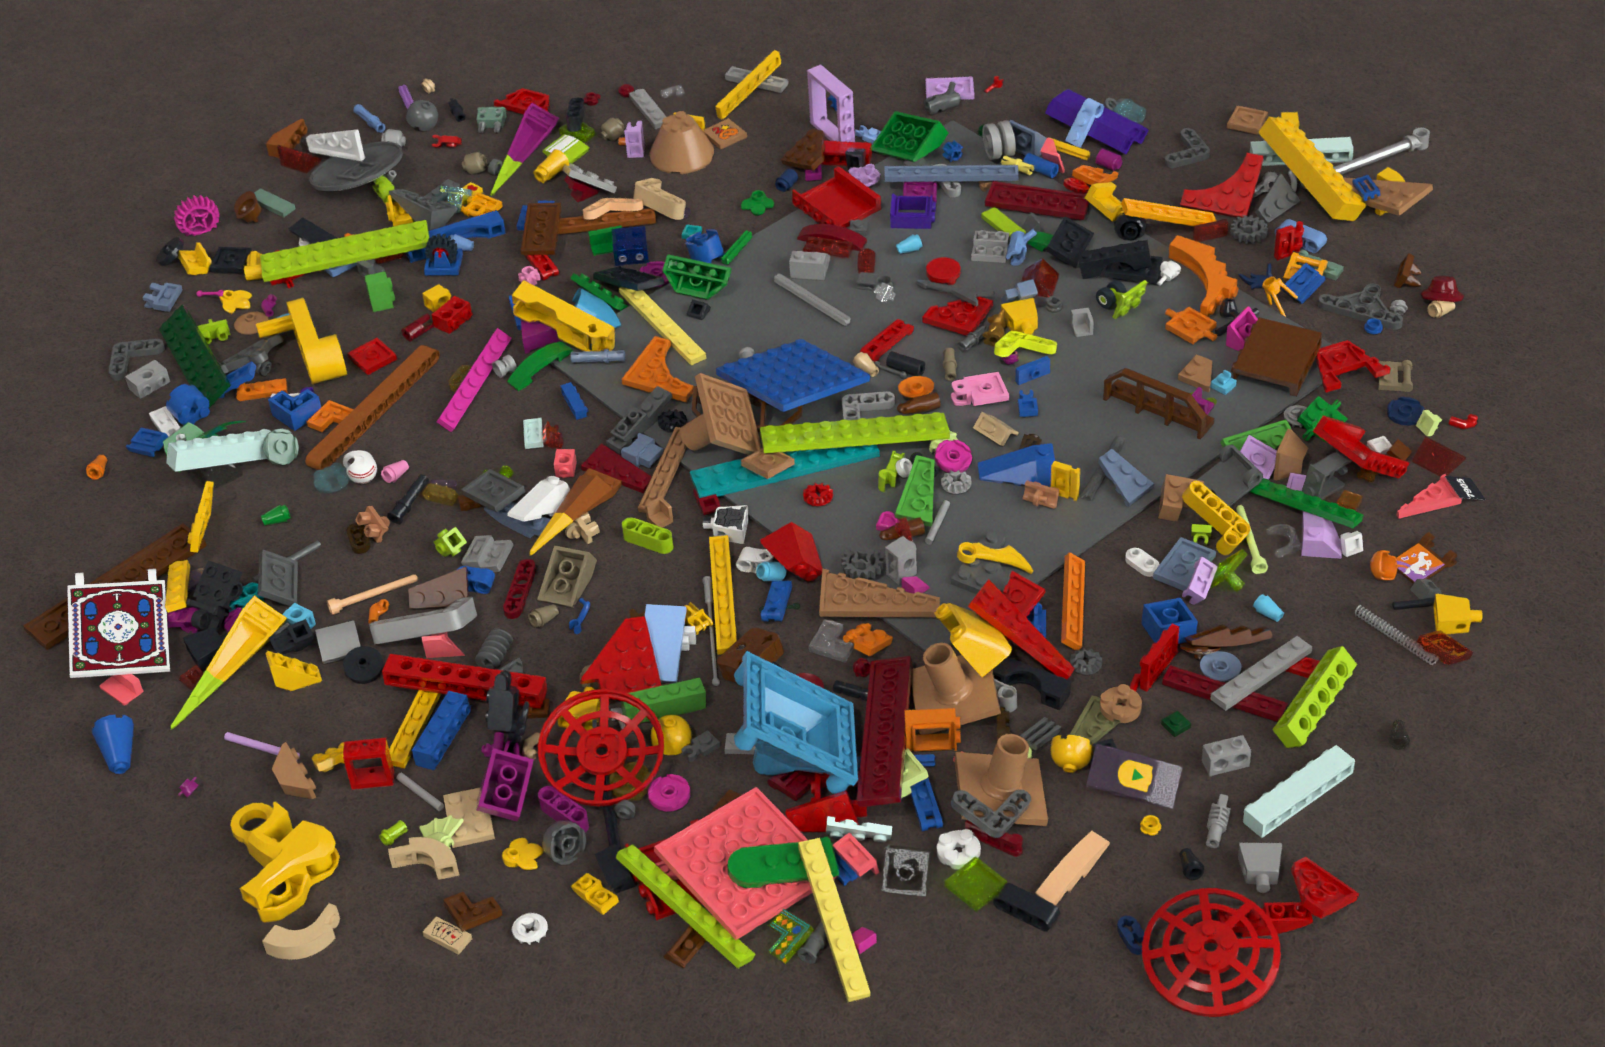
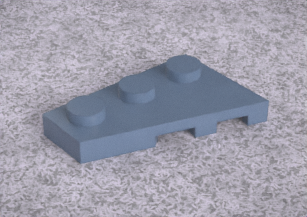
(1126, 478)

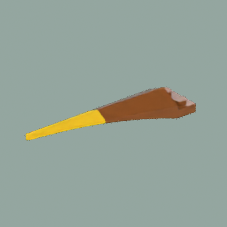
(586, 493)

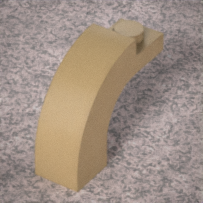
(304, 942)

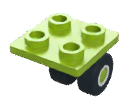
(1116, 293)

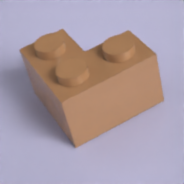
(1171, 496)

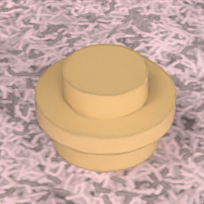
(428, 86)

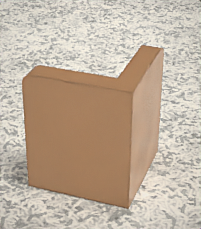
(659, 512)

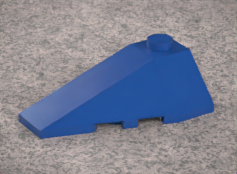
(1019, 466)

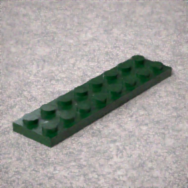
(194, 355)

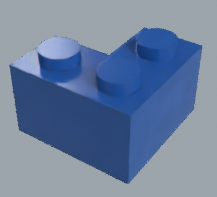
(294, 411)

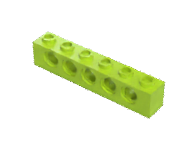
(1315, 697)

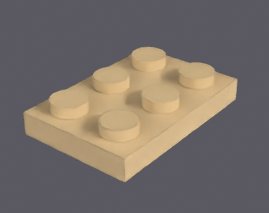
(476, 824)

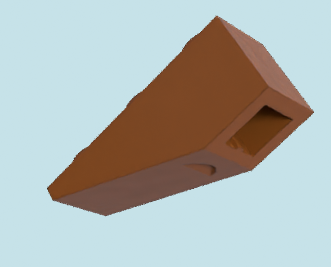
(287, 137)

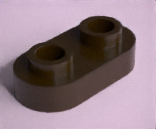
(358, 540)
(1002, 720)

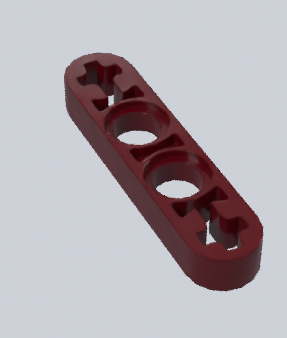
(516, 588)

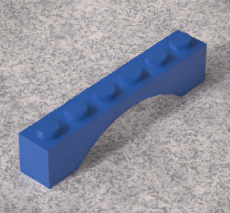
(485, 226)

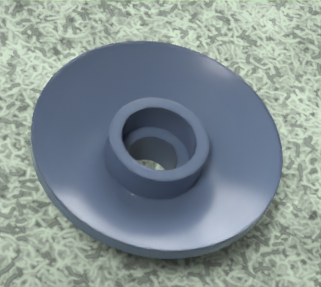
(1220, 666)

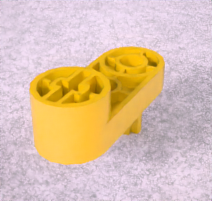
(321, 355)

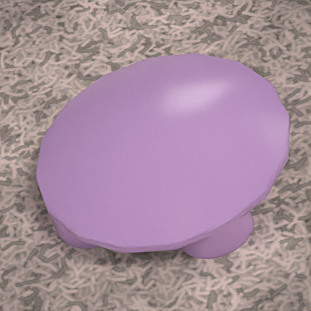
(867, 175)

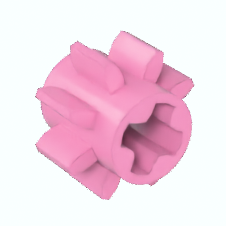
(530, 275)

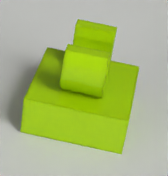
(1201, 531)

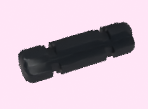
(850, 690)

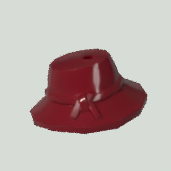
(1443, 289)

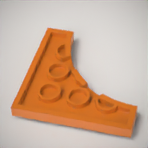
(652, 371)

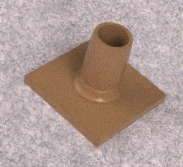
(725, 418)
(953, 683)
(999, 775)

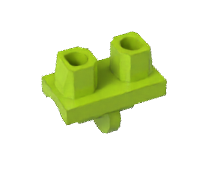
(215, 330)

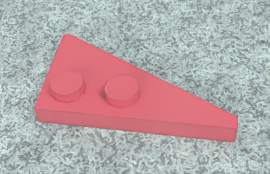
(1434, 497)

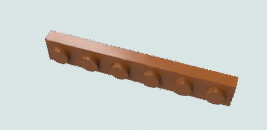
(607, 220)

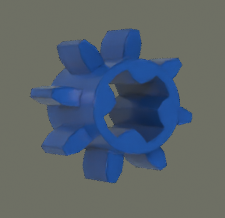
(952, 151)

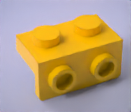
(397, 213)
(195, 260)

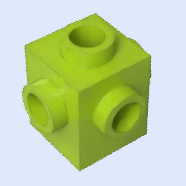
(449, 542)

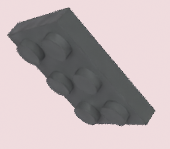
(493, 490)
(277, 578)

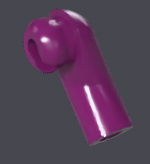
(268, 304)
(498, 743)

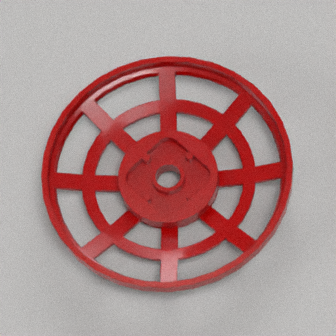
(601, 737)
(1211, 962)

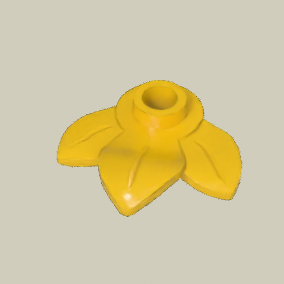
(236, 299)
(522, 854)

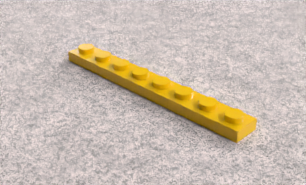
(722, 593)

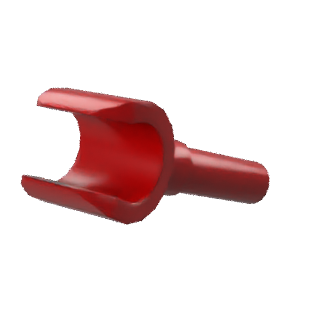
(996, 84)

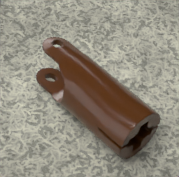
(920, 404)
(916, 527)

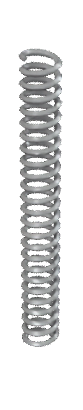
(1411, 643)

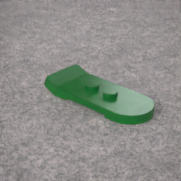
(774, 864)

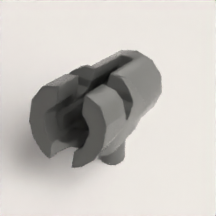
(942, 101)

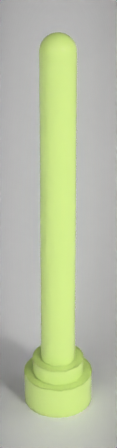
(1258, 563)

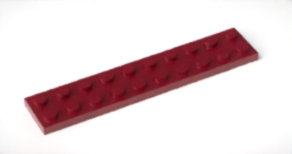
(884, 732)

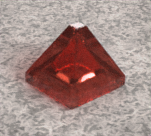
(191, 677)

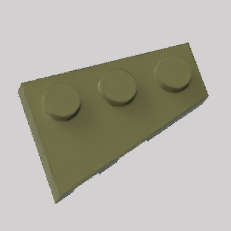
(1092, 723)

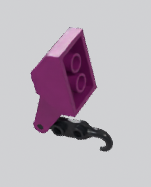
(506, 775)

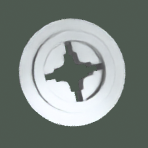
(528, 921)

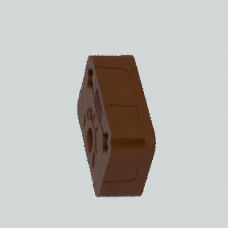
(756, 641)

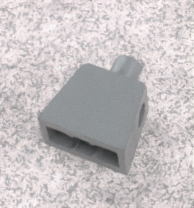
(1260, 863)

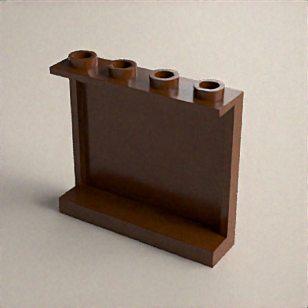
(1278, 354)

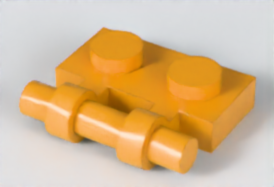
(482, 203)

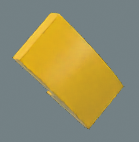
(593, 892)

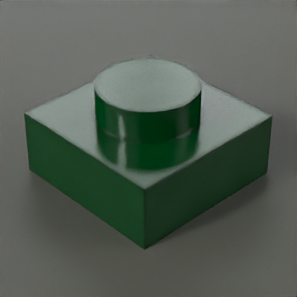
(1176, 723)

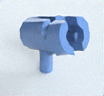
(1017, 246)

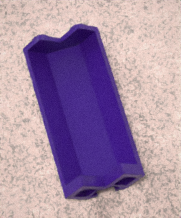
(1108, 128)

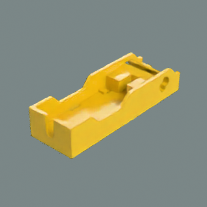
(569, 321)

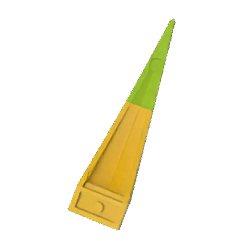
(245, 639)

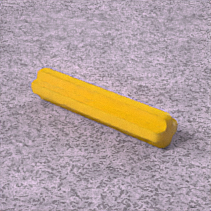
(1072, 150)

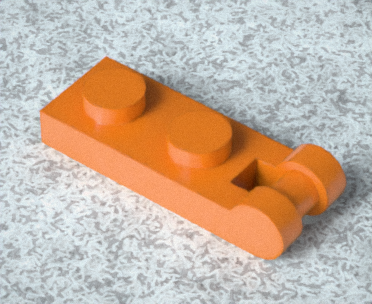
(261, 389)

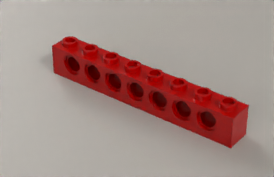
(458, 678)

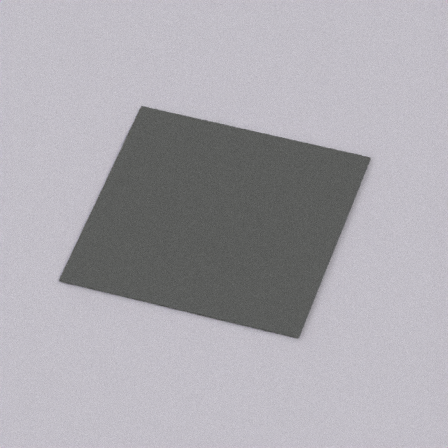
(1069, 399)

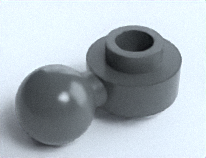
(1111, 103)

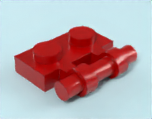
(1285, 240)

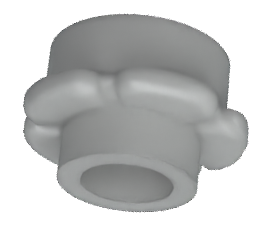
(1398, 307)

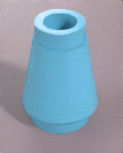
(910, 244)
(1268, 608)

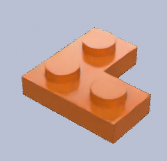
(327, 414)

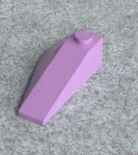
(1319, 537)

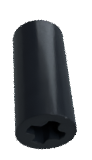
(905, 363)

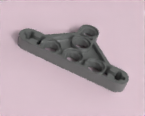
(1354, 303)
(256, 353)

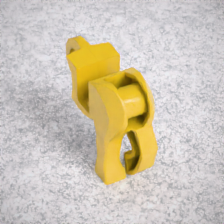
(287, 854)

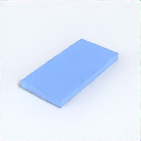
(666, 635)

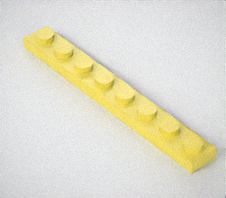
(664, 325)
(834, 920)

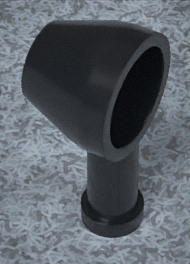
(1228, 308)

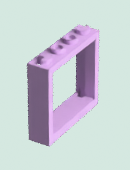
(819, 82)

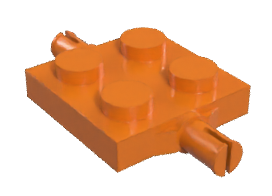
(1190, 325)

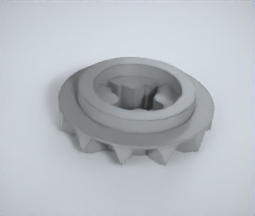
(1292, 413)
(956, 487)

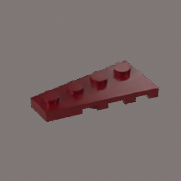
(615, 466)

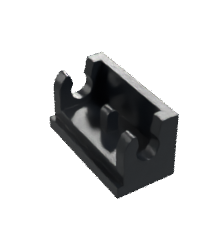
(613, 870)

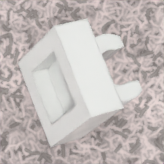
(1351, 543)
(689, 637)

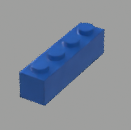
(573, 400)

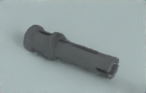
(814, 944)

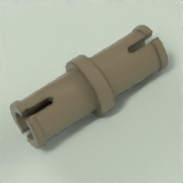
(949, 364)

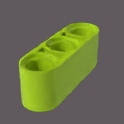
(647, 535)

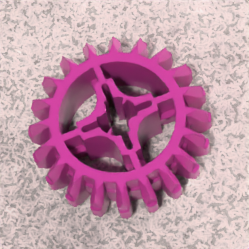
(196, 215)

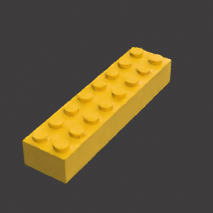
(1312, 168)

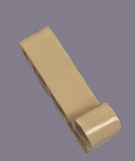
(658, 199)

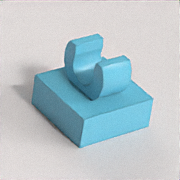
(1223, 383)

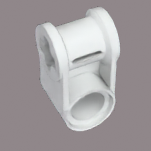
(751, 557)

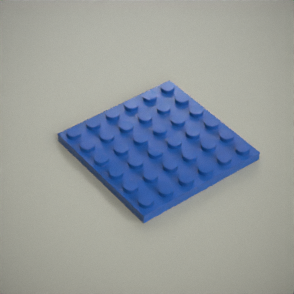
(792, 374)

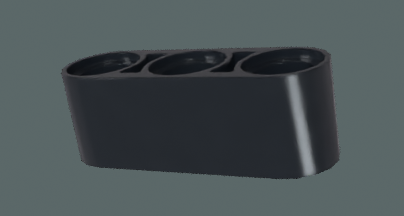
(575, 114)
(1026, 906)

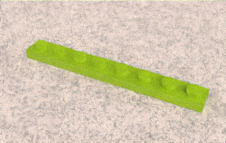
(685, 906)

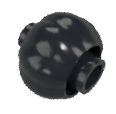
(1133, 227)

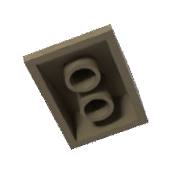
(566, 576)

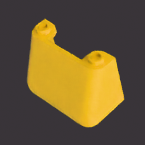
(974, 637)

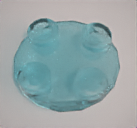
(1131, 111)
(331, 478)

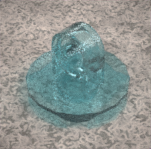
(455, 195)

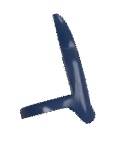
(1256, 281)

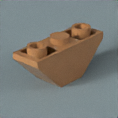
(291, 774)

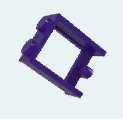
(912, 220)

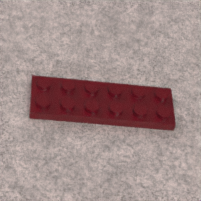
(1037, 200)

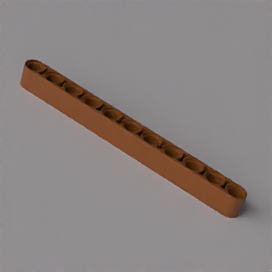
(372, 408)

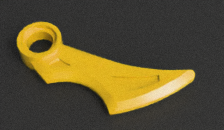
(1005, 555)

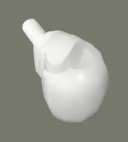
(1169, 271)

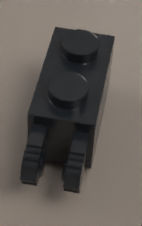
(503, 703)

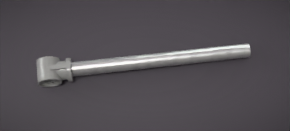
(1418, 141)

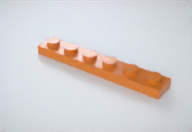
(1073, 601)

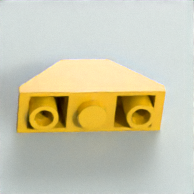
(291, 673)

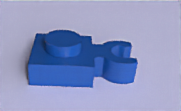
(1027, 404)

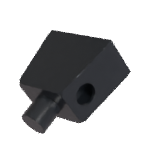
(203, 646)

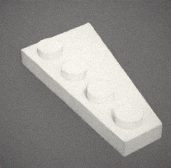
(338, 144)

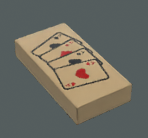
(447, 935)

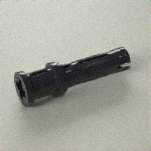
(404, 505)

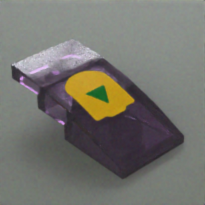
(1134, 776)

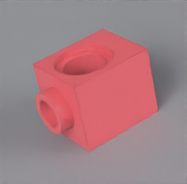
(565, 463)

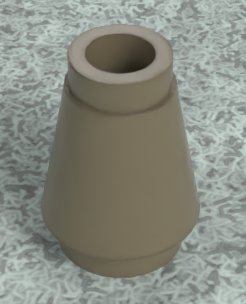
(541, 616)

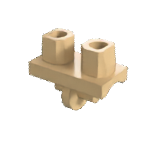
(579, 528)

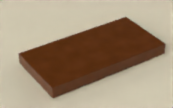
(541, 229)

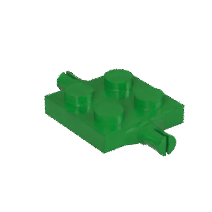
(1314, 413)

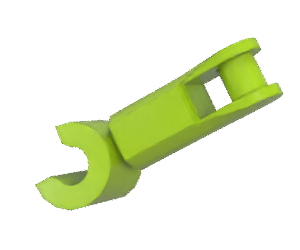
(888, 475)

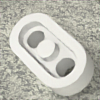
(1141, 561)

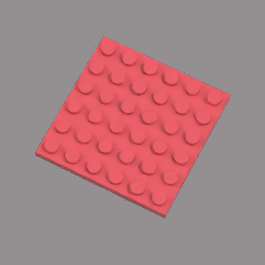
(702, 854)

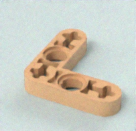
(607, 204)

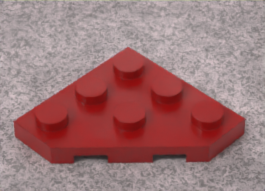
(958, 315)
(1319, 889)

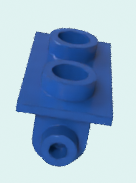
(1038, 618)

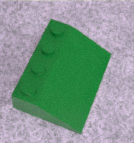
(909, 137)

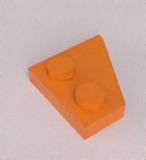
(1093, 175)

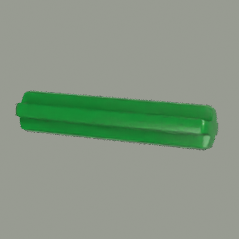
(736, 247)

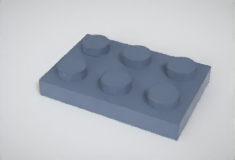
(1179, 563)

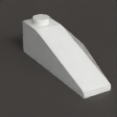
(541, 500)

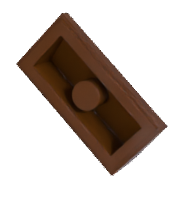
(685, 947)

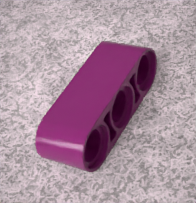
(561, 807)

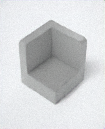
(1082, 322)

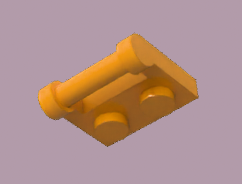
(1292, 267)

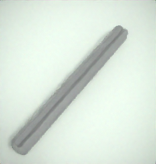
(812, 299)

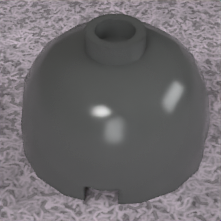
(422, 115)
(561, 838)

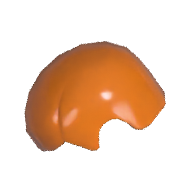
(1383, 566)

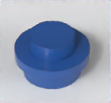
(1373, 326)

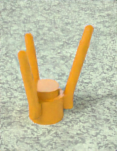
(1272, 287)

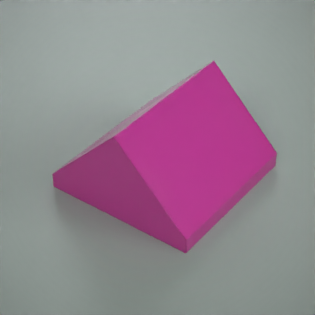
(1240, 329)

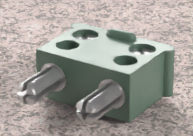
(491, 118)

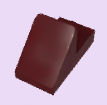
(581, 189)

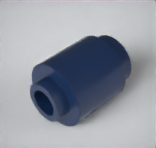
(786, 180)

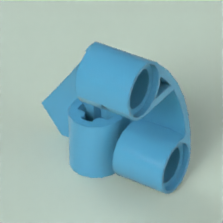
(596, 307)

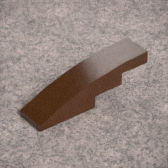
(1222, 636)

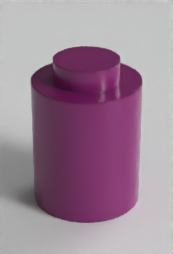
(1108, 160)

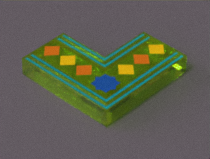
(793, 935)

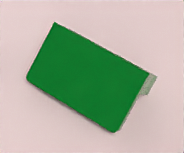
(601, 240)

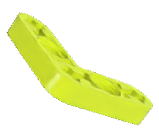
(1016, 339)

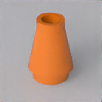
(97, 467)

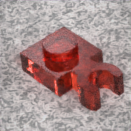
(551, 436)

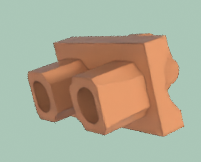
(1041, 494)
(374, 524)

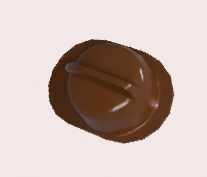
(247, 207)

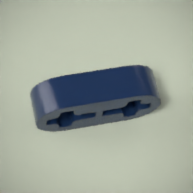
(1127, 936)

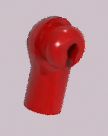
(1464, 424)

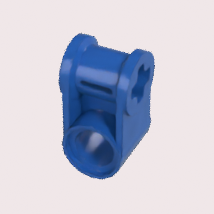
(479, 579)

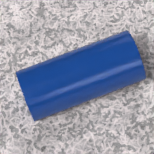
(1042, 165)

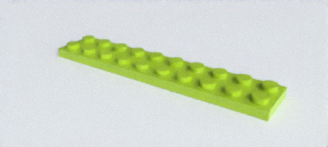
(344, 250)
(854, 432)

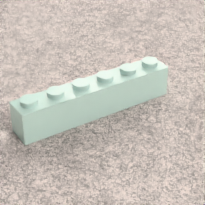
(1333, 149)
(216, 450)
(1298, 791)

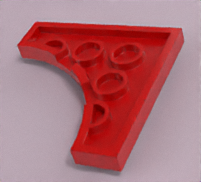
(1230, 197)

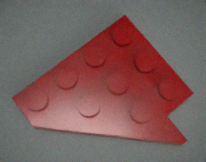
(626, 660)

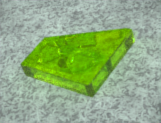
(583, 135)

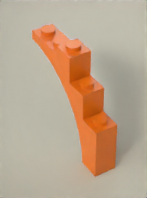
(1212, 273)

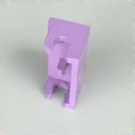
(635, 140)
(1200, 580)

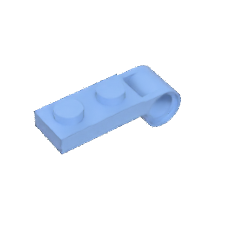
(1089, 111)

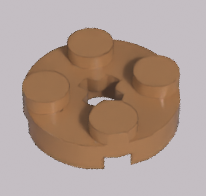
(1124, 695)

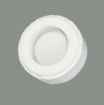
(904, 467)

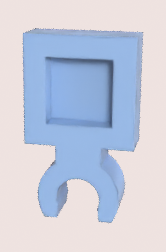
(867, 135)

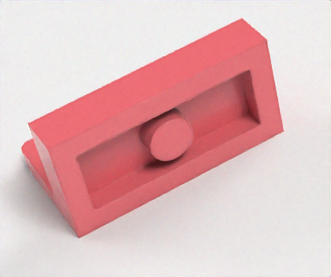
(1050, 153)
(122, 687)
(855, 855)

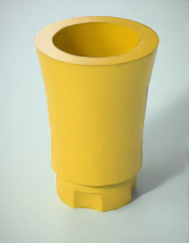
(551, 166)

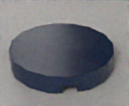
(1405, 411)

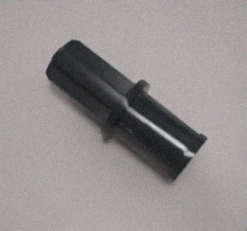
(456, 110)

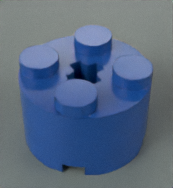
(704, 246)
(188, 404)

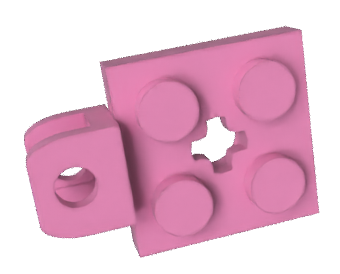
(973, 390)

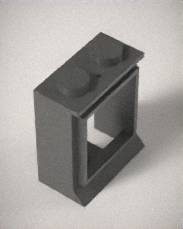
(1320, 476)

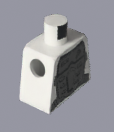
(730, 522)

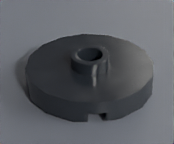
(168, 252)
(363, 673)

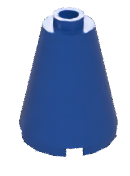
(115, 741)

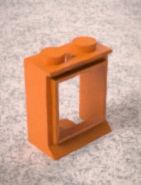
(928, 720)

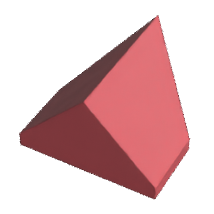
(440, 646)

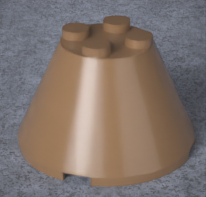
(681, 145)

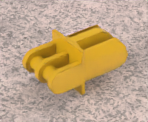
(697, 618)

